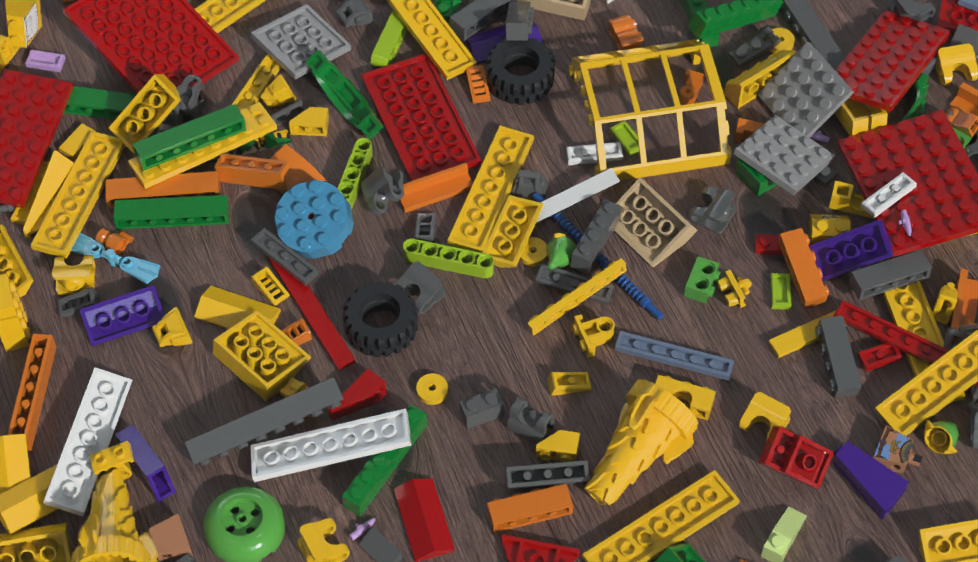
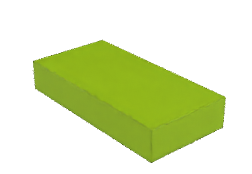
(629, 140)
(780, 291)

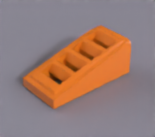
(473, 74)
(294, 328)

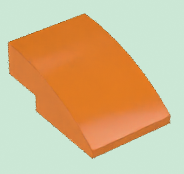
(299, 168)

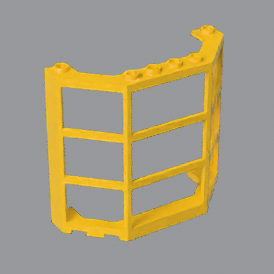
(698, 51)

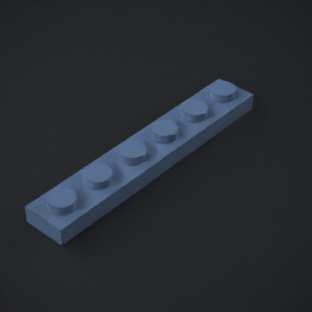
(674, 355)

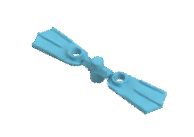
(138, 268)

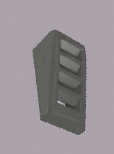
(425, 230)
(85, 295)

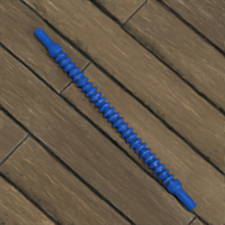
(644, 301)

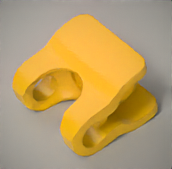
(956, 58)
(74, 278)
(766, 410)
(314, 545)

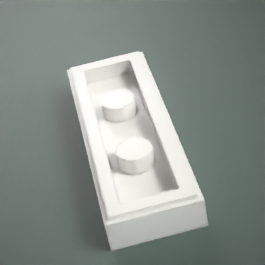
(587, 153)
(888, 195)

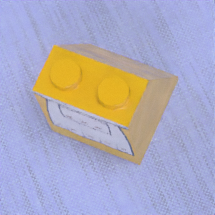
(23, 21)

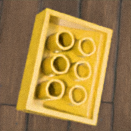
(260, 354)

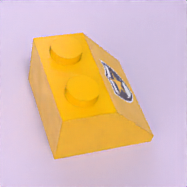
(826, 226)

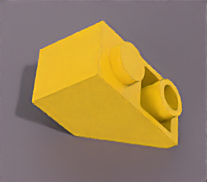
(559, 446)

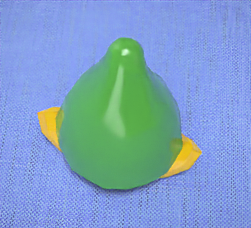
(560, 251)
(941, 436)

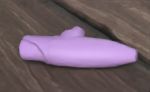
(819, 137)
(905, 222)
(361, 529)

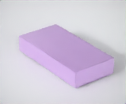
(45, 60)

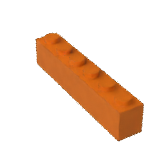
(179, 185)
(33, 387)

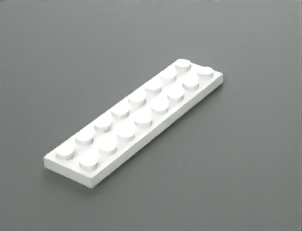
(89, 434)
(330, 445)

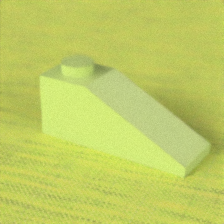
(783, 535)

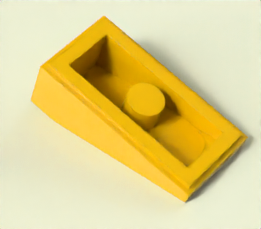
(568, 382)

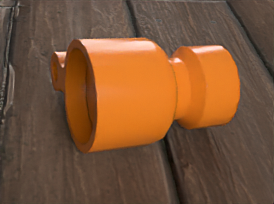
(114, 241)

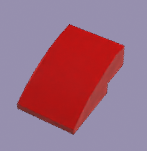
(796, 457)

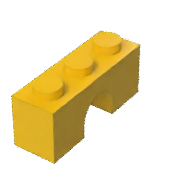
(847, 200)
(699, 398)

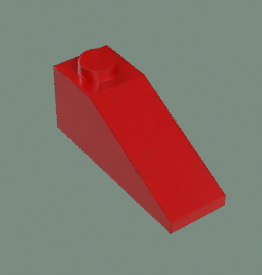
(361, 394)

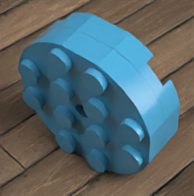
(314, 219)

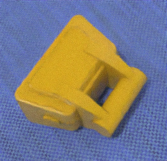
(278, 93)
(945, 303)
(175, 327)

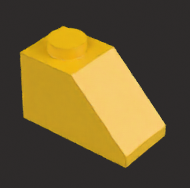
(310, 122)

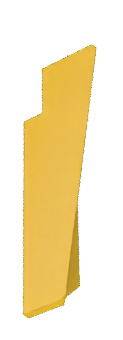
(50, 186)

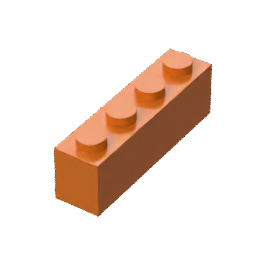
(803, 268)
(529, 507)

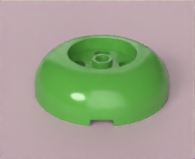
(239, 544)

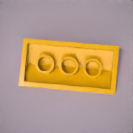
(512, 231)
(12, 263)
(228, 308)
(13, 461)
(24, 502)
(950, 542)

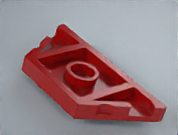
(528, 550)

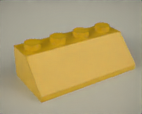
(750, 82)
(146, 111)
(37, 545)

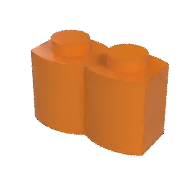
(625, 33)

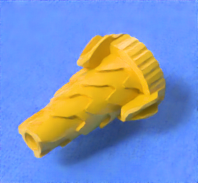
(648, 427)
(111, 528)

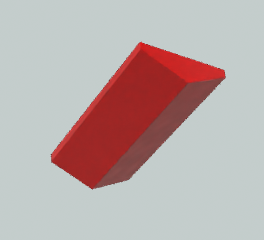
(423, 519)

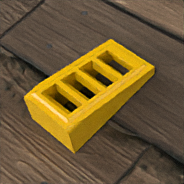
(256, 280)

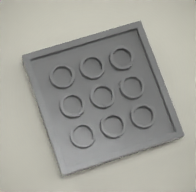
(296, 37)
(806, 91)
(784, 155)

